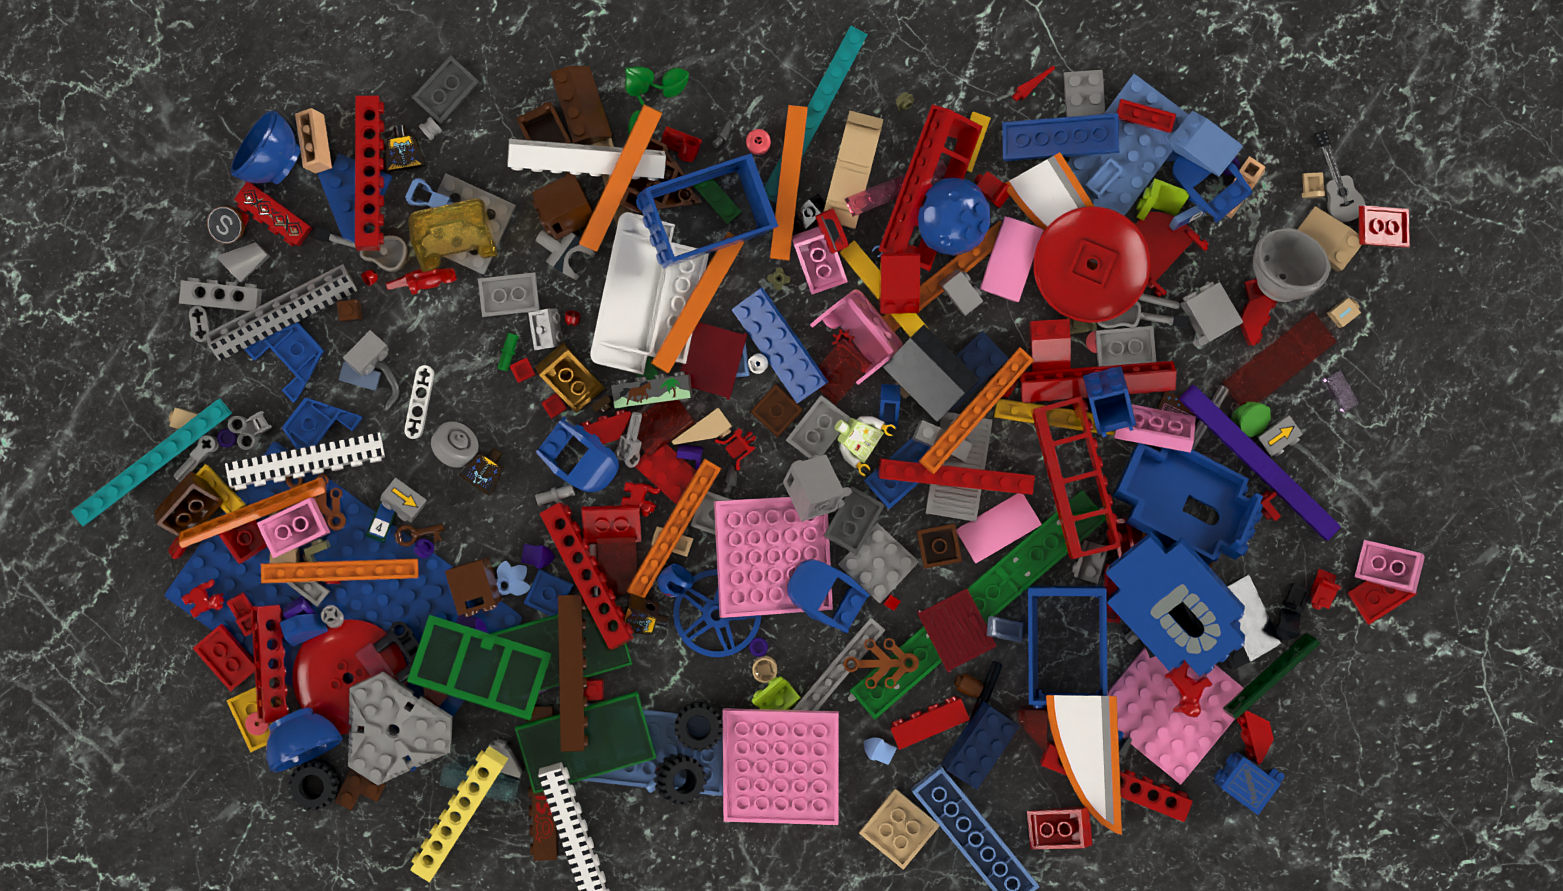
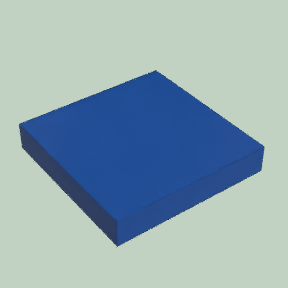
(545, 592)

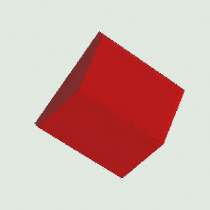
(244, 541)

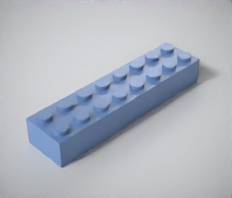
(972, 833)

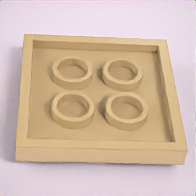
(899, 828)

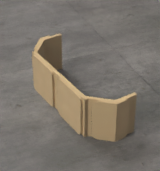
(853, 164)

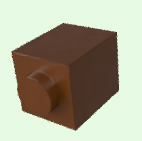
(349, 310)

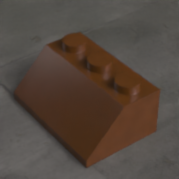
(187, 505)

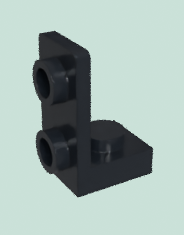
(806, 214)

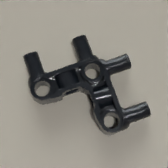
(405, 642)

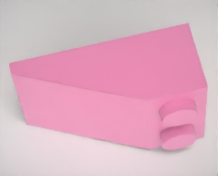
(818, 264)
(293, 527)
(1390, 566)

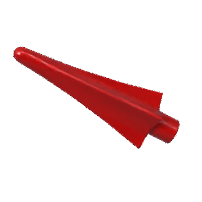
(1024, 89)

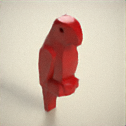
(423, 280)

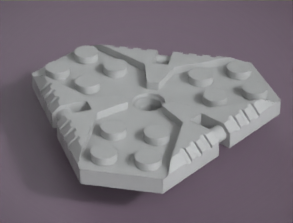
(380, 749)

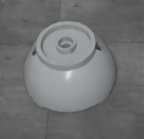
(1293, 266)

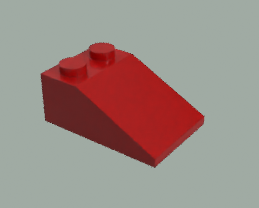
(899, 283)
(1050, 344)
(1059, 828)

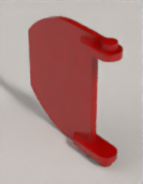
(1165, 244)

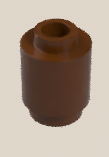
(968, 685)

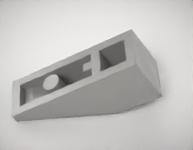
(929, 434)

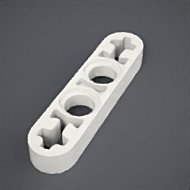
(416, 401)

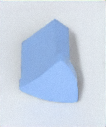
(879, 750)

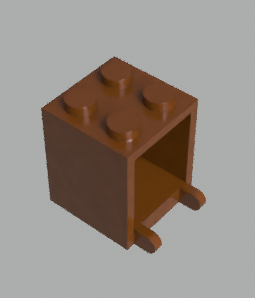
(543, 125)
(562, 206)
(471, 582)

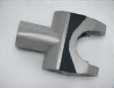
(562, 251)

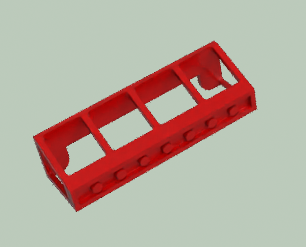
(938, 125)
(1058, 483)

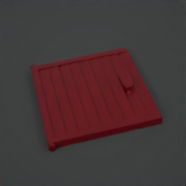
(714, 359)
(956, 629)

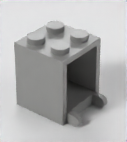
(1210, 312)
(814, 487)

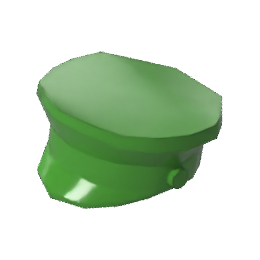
(1252, 418)

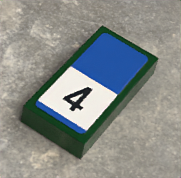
(381, 523)

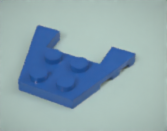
(297, 352)
(313, 420)

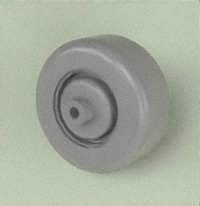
(454, 444)

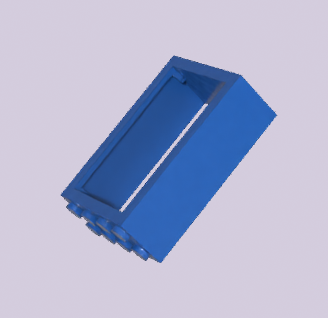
(754, 191)
(1037, 697)

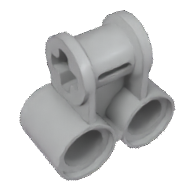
(250, 427)

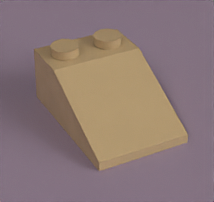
(1334, 237)

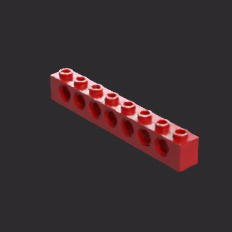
(363, 106)
(551, 519)
(1178, 810)

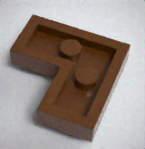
(354, 786)

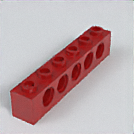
(262, 655)

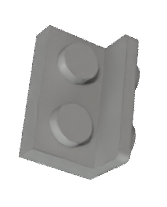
(545, 328)
(1091, 566)

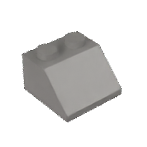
(513, 765)

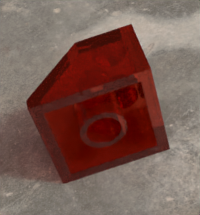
(1034, 723)

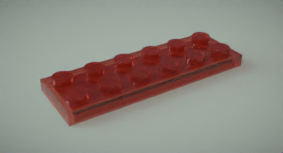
(1280, 360)

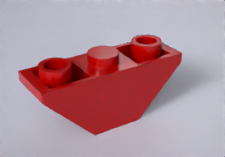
(1255, 316)
(609, 428)
(1256, 735)

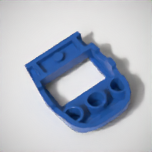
(1189, 175)
(593, 470)
(810, 587)

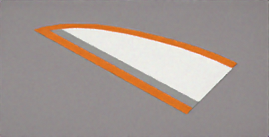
(1045, 181)
(1089, 750)

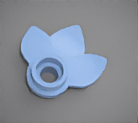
(514, 578)

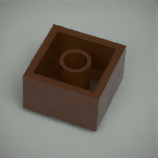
(938, 545)

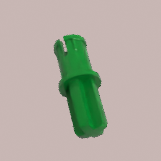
(507, 352)

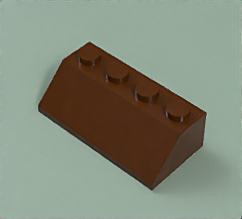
(581, 105)

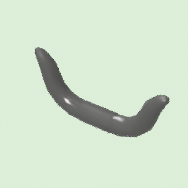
(392, 381)

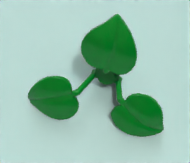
(640, 78)

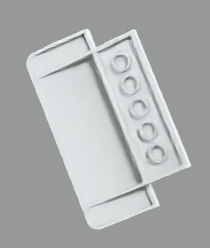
(641, 297)

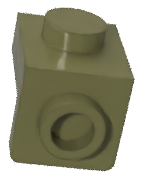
(317, 546)

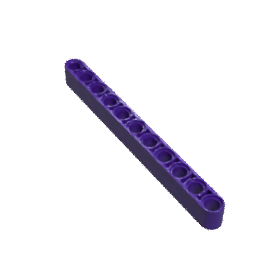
(1259, 462)

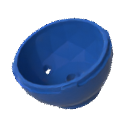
(266, 151)
(299, 739)

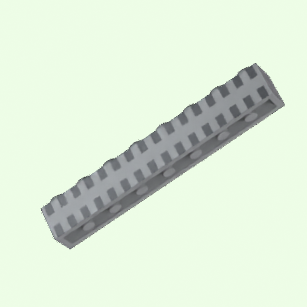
(280, 312)

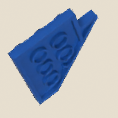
(340, 192)

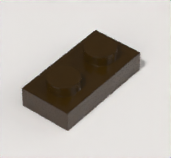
(603, 404)

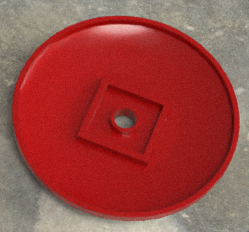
(1086, 292)
(325, 660)

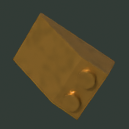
(569, 377)

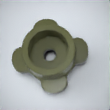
(904, 101)
(773, 278)

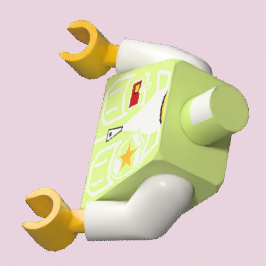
(859, 439)

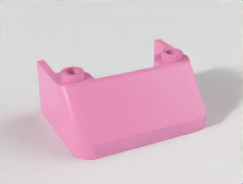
(871, 331)

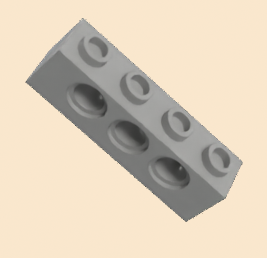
(190, 288)

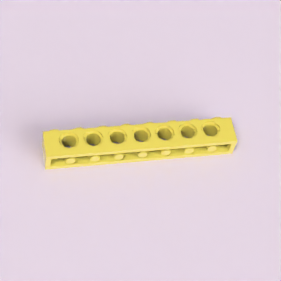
(493, 762)

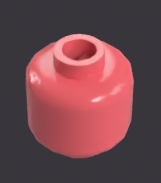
(758, 149)

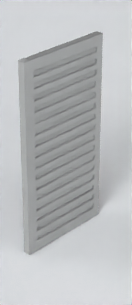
(961, 501)

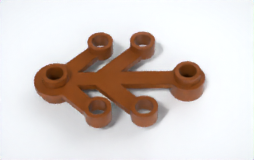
(322, 503)
(884, 662)

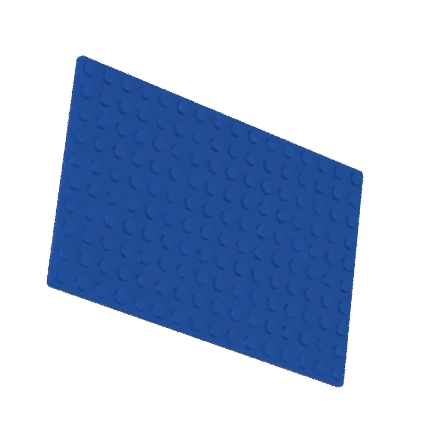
(367, 600)

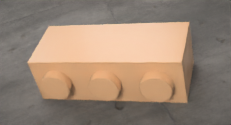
(313, 140)

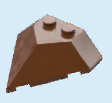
(672, 170)

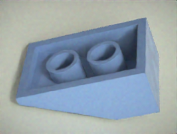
(1204, 143)

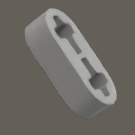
(195, 325)

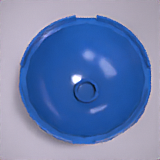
(954, 216)

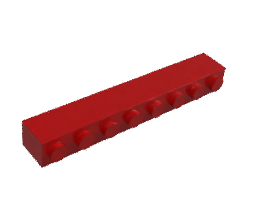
(1070, 384)
(957, 476)

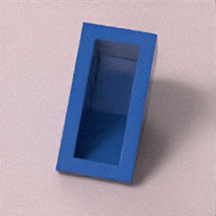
(889, 404)
(302, 628)

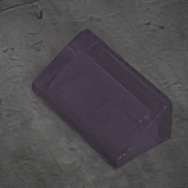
(1341, 391)

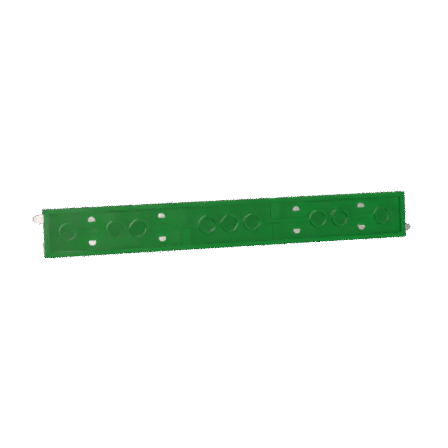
(990, 594)

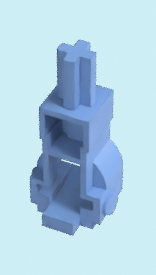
(435, 201)

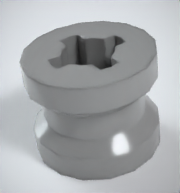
(430, 128)
(328, 613)

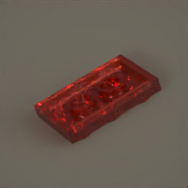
(842, 370)
(662, 424)
(617, 561)

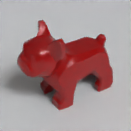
(1189, 690)

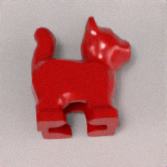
(638, 493)
(201, 599)

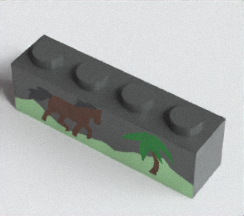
(651, 391)

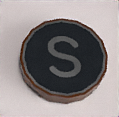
(225, 224)

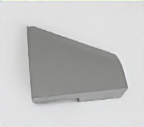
(244, 260)

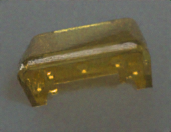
(451, 231)

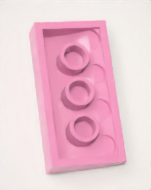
(1011, 259)
(1160, 429)
(998, 527)

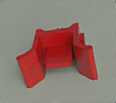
(993, 188)
(738, 445)
(1323, 589)

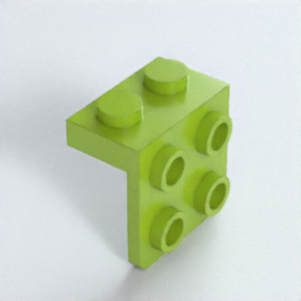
(1161, 197)
(776, 696)

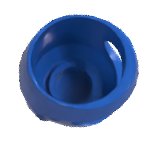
(673, 579)

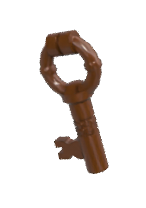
(415, 533)

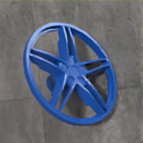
(712, 618)

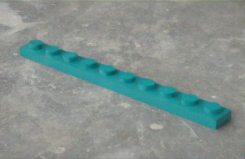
(823, 97)
(151, 462)

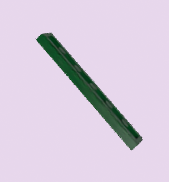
(1271, 676)

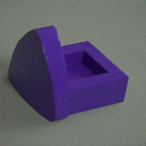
(690, 452)
(539, 556)
(297, 606)
(472, 622)

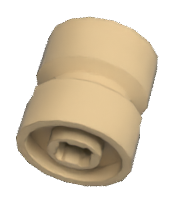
(764, 669)

